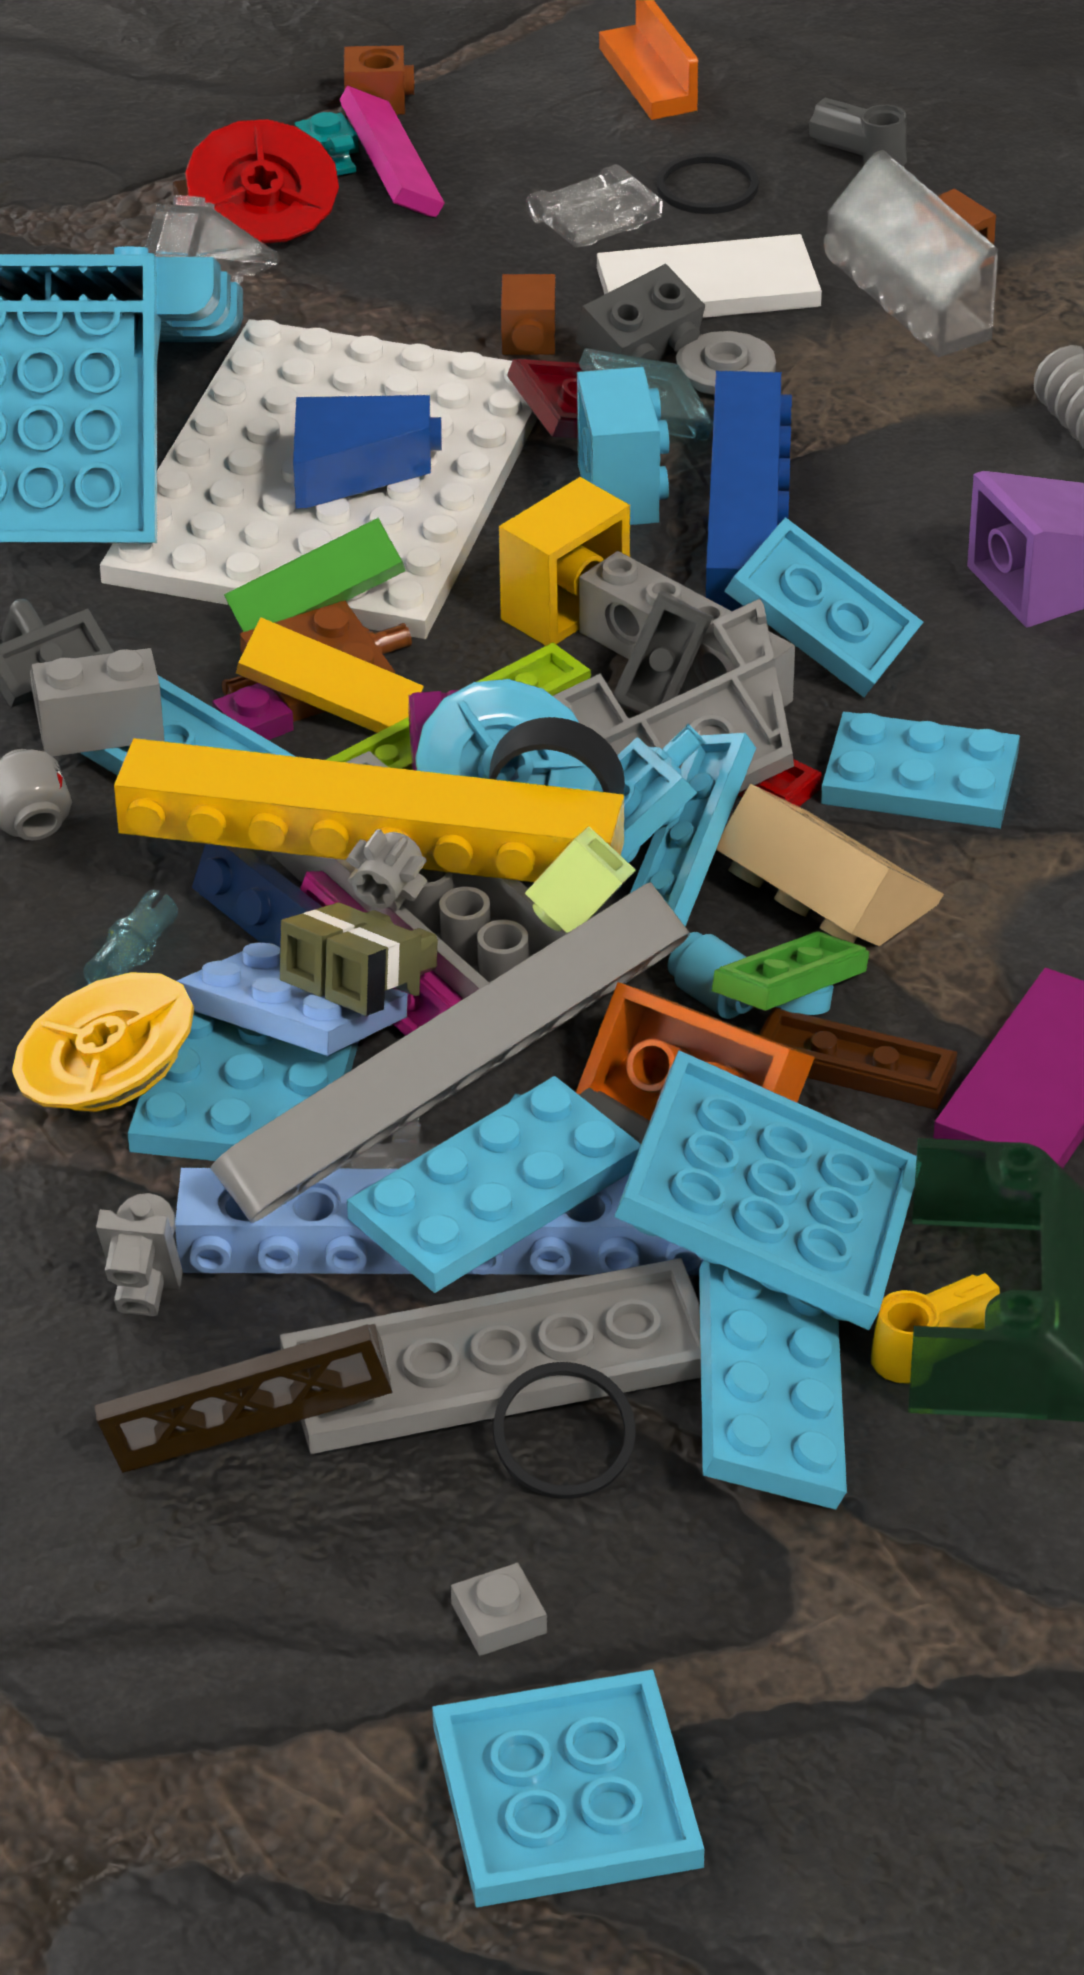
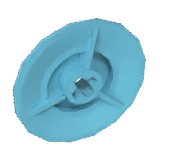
(474, 719)

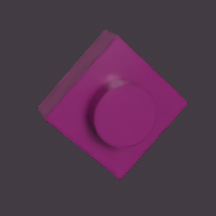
(258, 710)

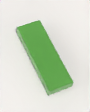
(319, 577)
(790, 970)

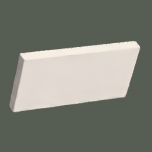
(727, 275)

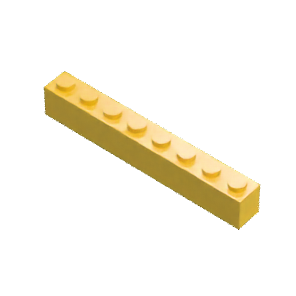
(331, 805)

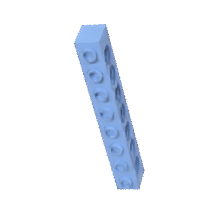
(318, 1238)

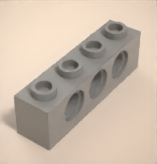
(618, 600)

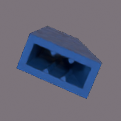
(360, 444)

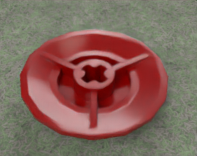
(288, 164)

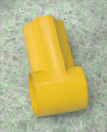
(951, 1306)

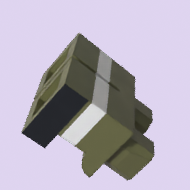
(353, 956)

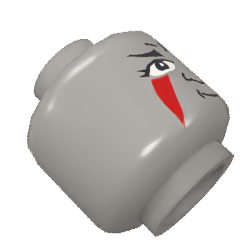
(32, 794)

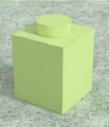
(578, 882)

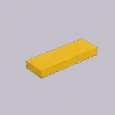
(325, 677)

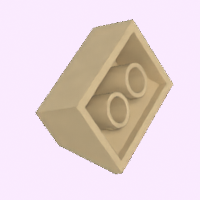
(822, 870)

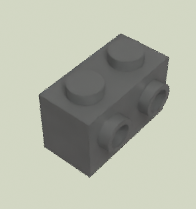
(643, 317)

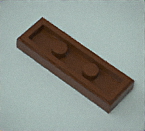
(866, 1058)

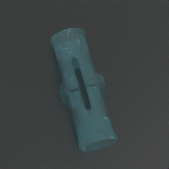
(132, 938)

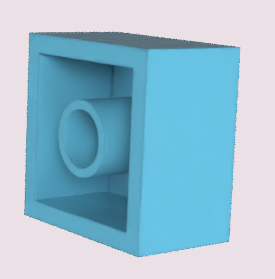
(623, 439)

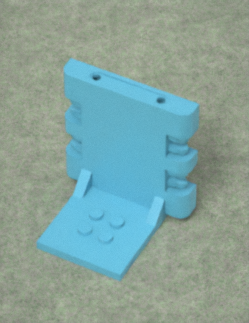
(84, 385)

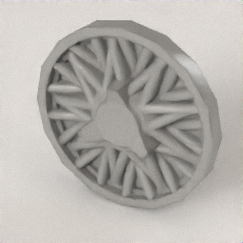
(723, 353)

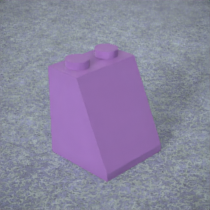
(1029, 543)

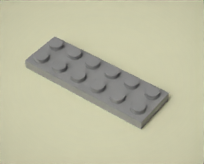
(461, 1355)

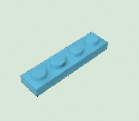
(685, 847)

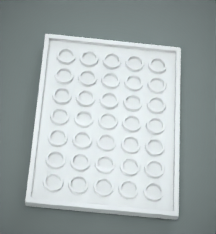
(231, 475)

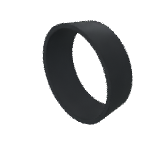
(565, 737)

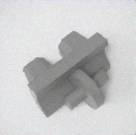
(140, 1252)

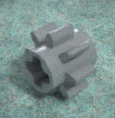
(386, 870)

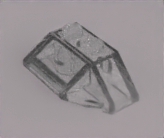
(199, 230)

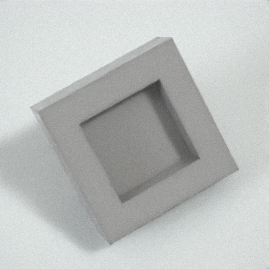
(498, 1609)

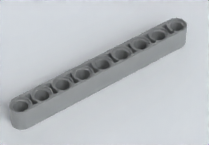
(448, 1053)

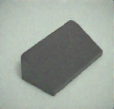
(662, 654)

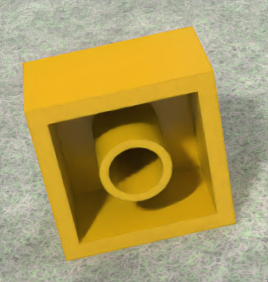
(549, 550)

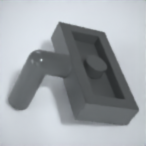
(30, 642)

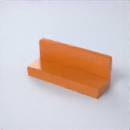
(653, 62)

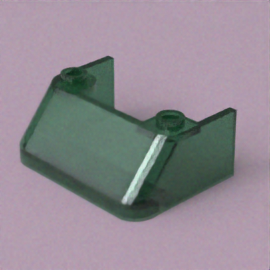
(1031, 1341)

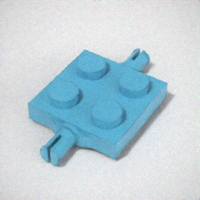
(654, 786)

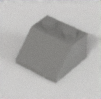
(97, 701)

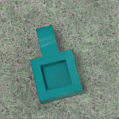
(335, 136)

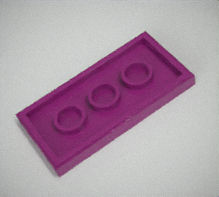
(1029, 1076)

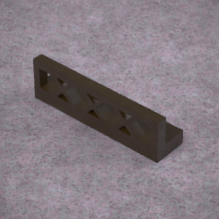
(245, 1398)

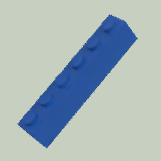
(746, 473)

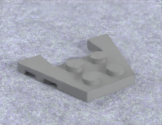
(735, 702)

